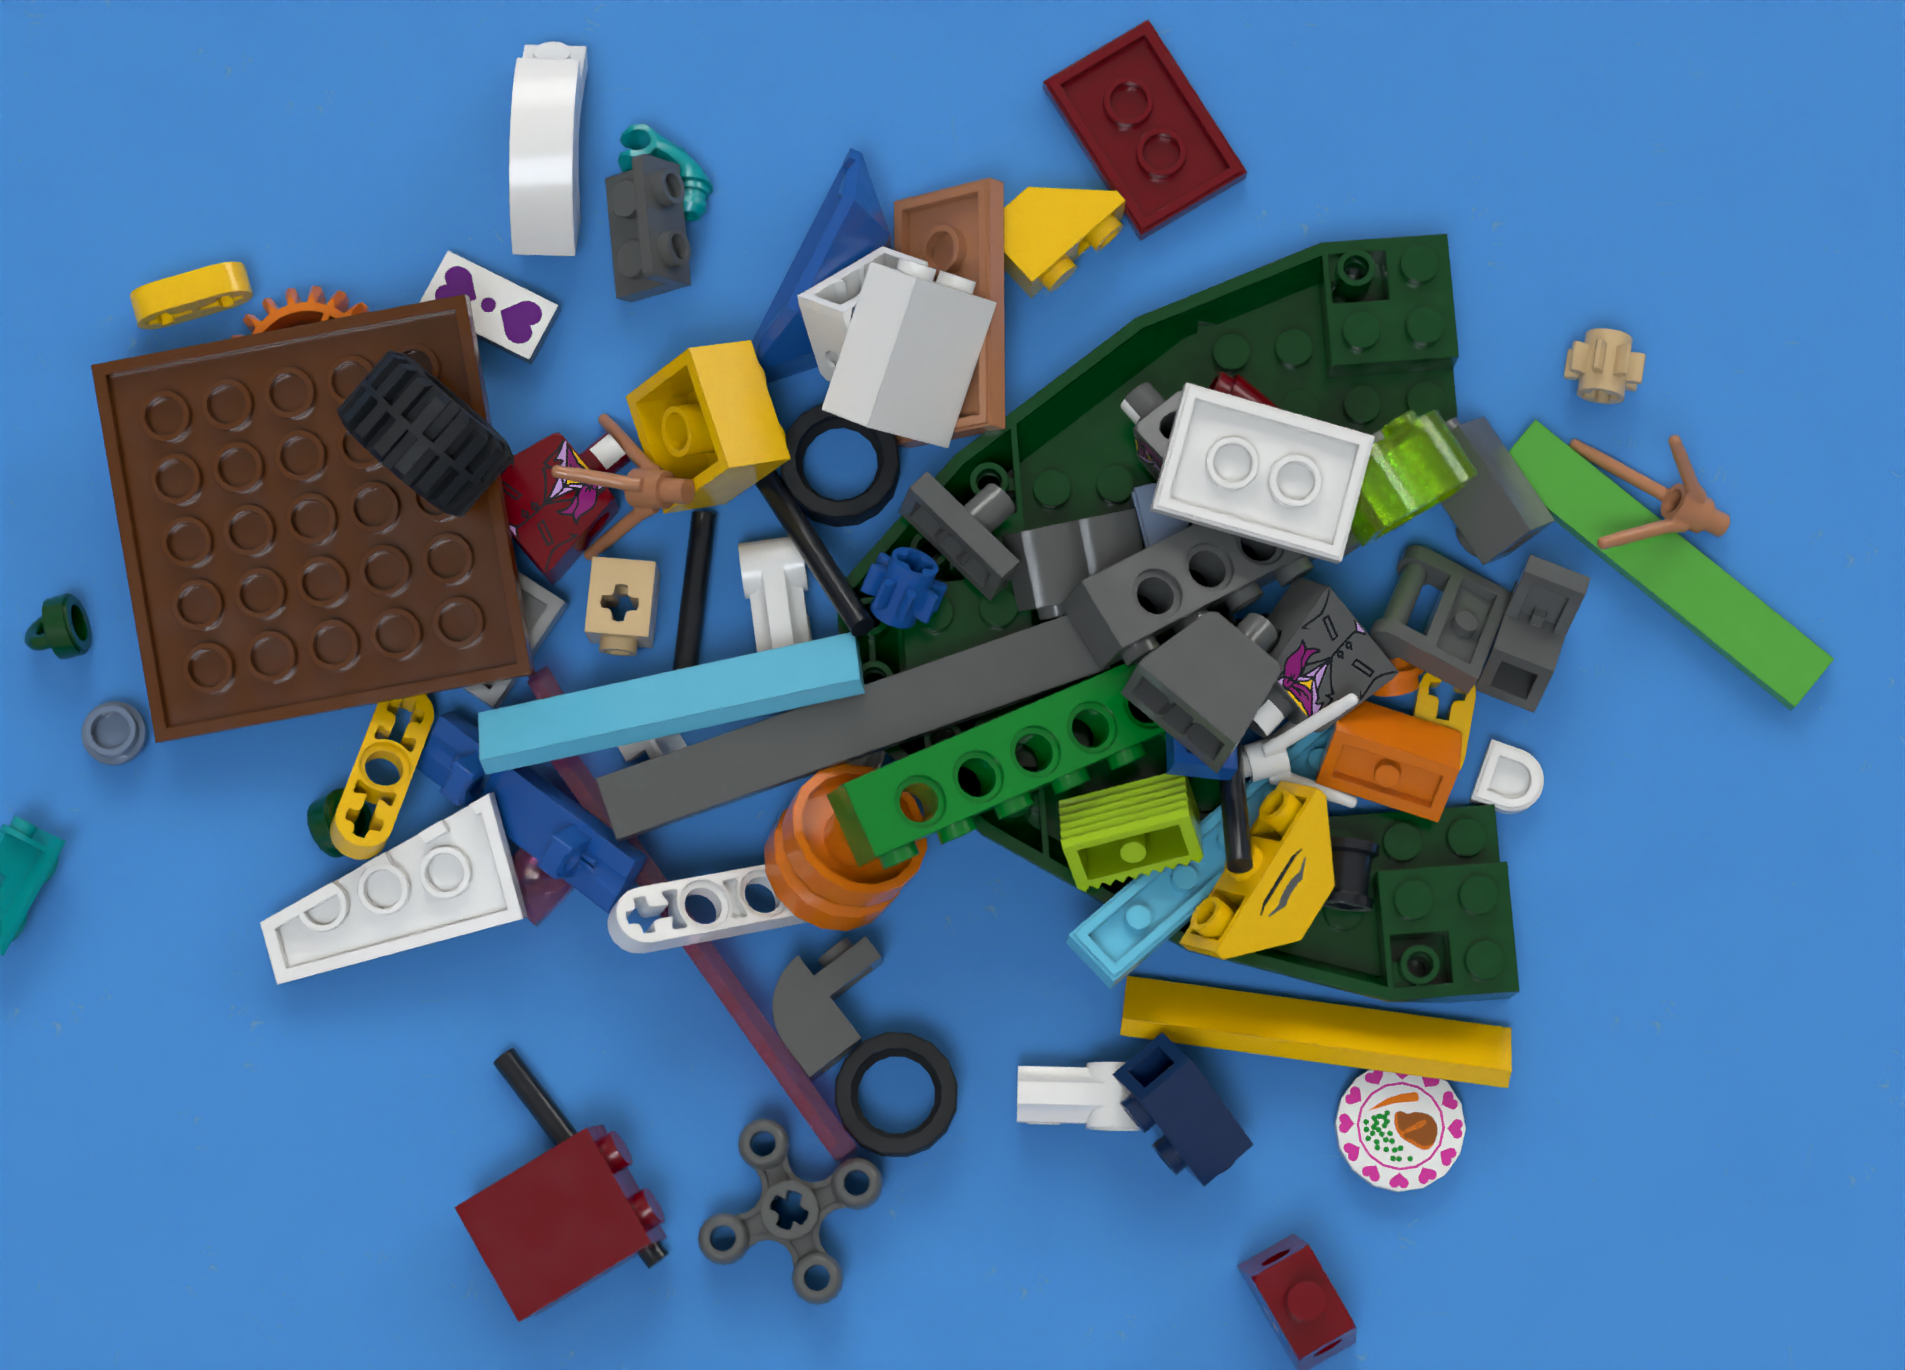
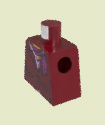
(556, 516)

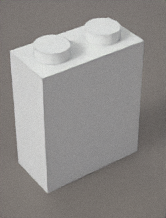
(910, 352)

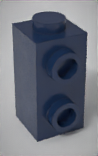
(1182, 1109)

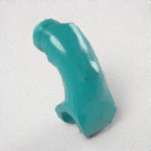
(696, 182)

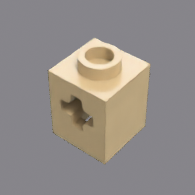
(615, 579)

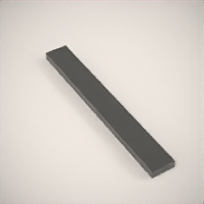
(846, 728)

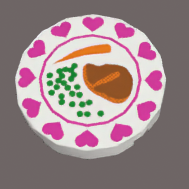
(1399, 1129)

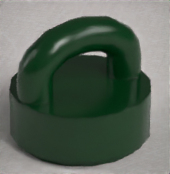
(62, 628)
(320, 816)

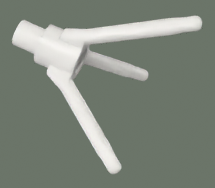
(1270, 758)

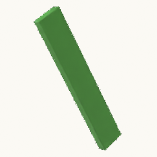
(1671, 570)

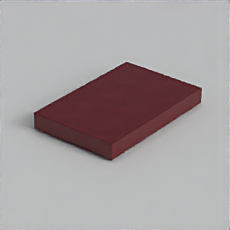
(1144, 129)

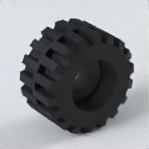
(425, 434)

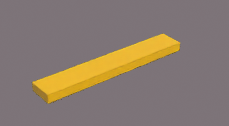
(1317, 1031)

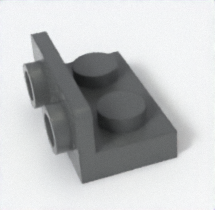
(648, 229)

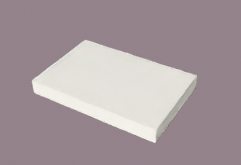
(1262, 473)

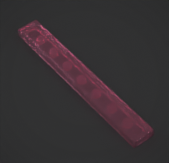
(727, 988)

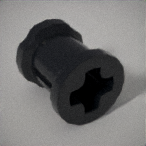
(1352, 872)

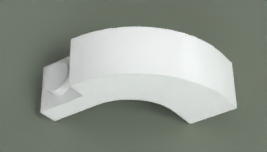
(546, 149)

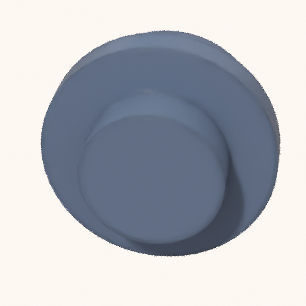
(114, 733)

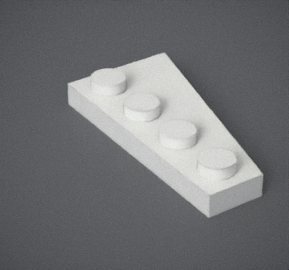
(418, 893)

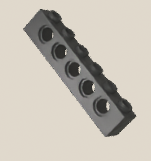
(1119, 628)

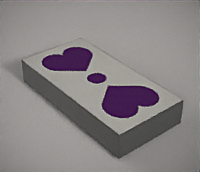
(501, 310)

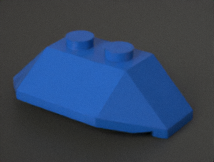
(841, 234)

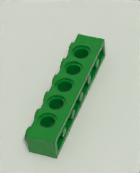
(871, 807)

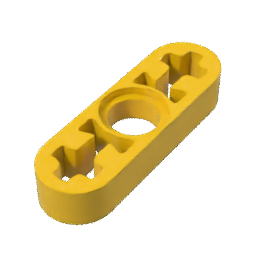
(387, 798)

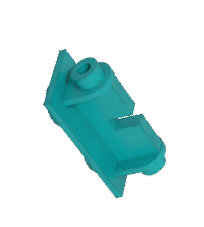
(26, 863)

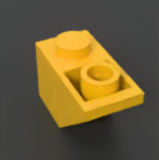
(1052, 229)

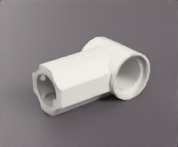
(775, 584)
(1073, 1096)

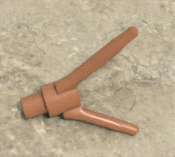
(644, 487)
(1682, 505)

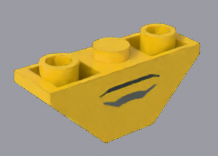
(1284, 887)

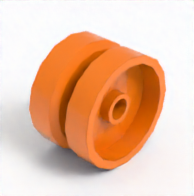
(815, 867)

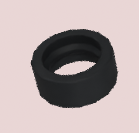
(839, 512)
(879, 1048)

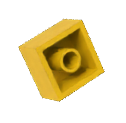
(710, 422)

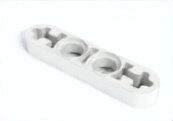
(723, 889)

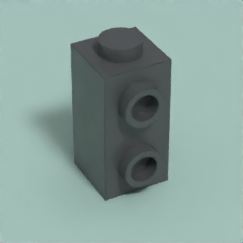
(1499, 505)

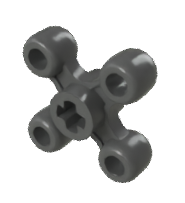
(763, 1223)

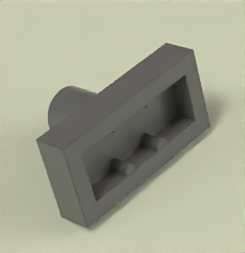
(964, 531)

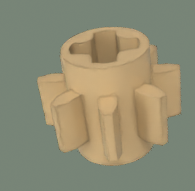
(1604, 366)

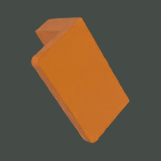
(1392, 760)

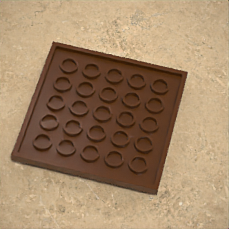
(277, 552)

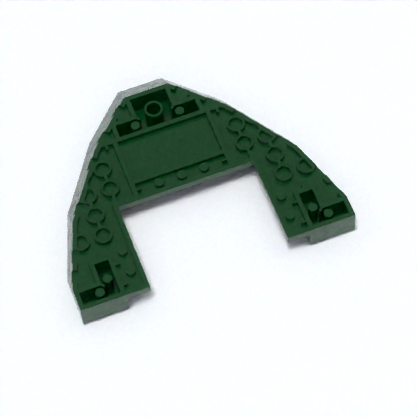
(1323, 334)

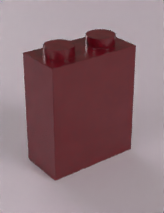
(562, 1221)

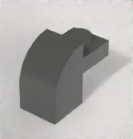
(1532, 633)
(805, 1006)

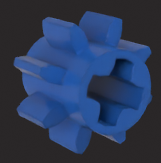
(904, 587)

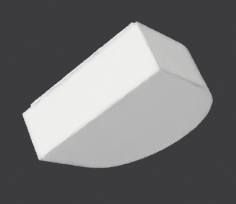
(1507, 779)

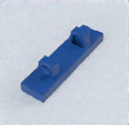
(534, 815)

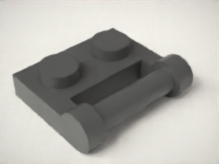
(1459, 624)

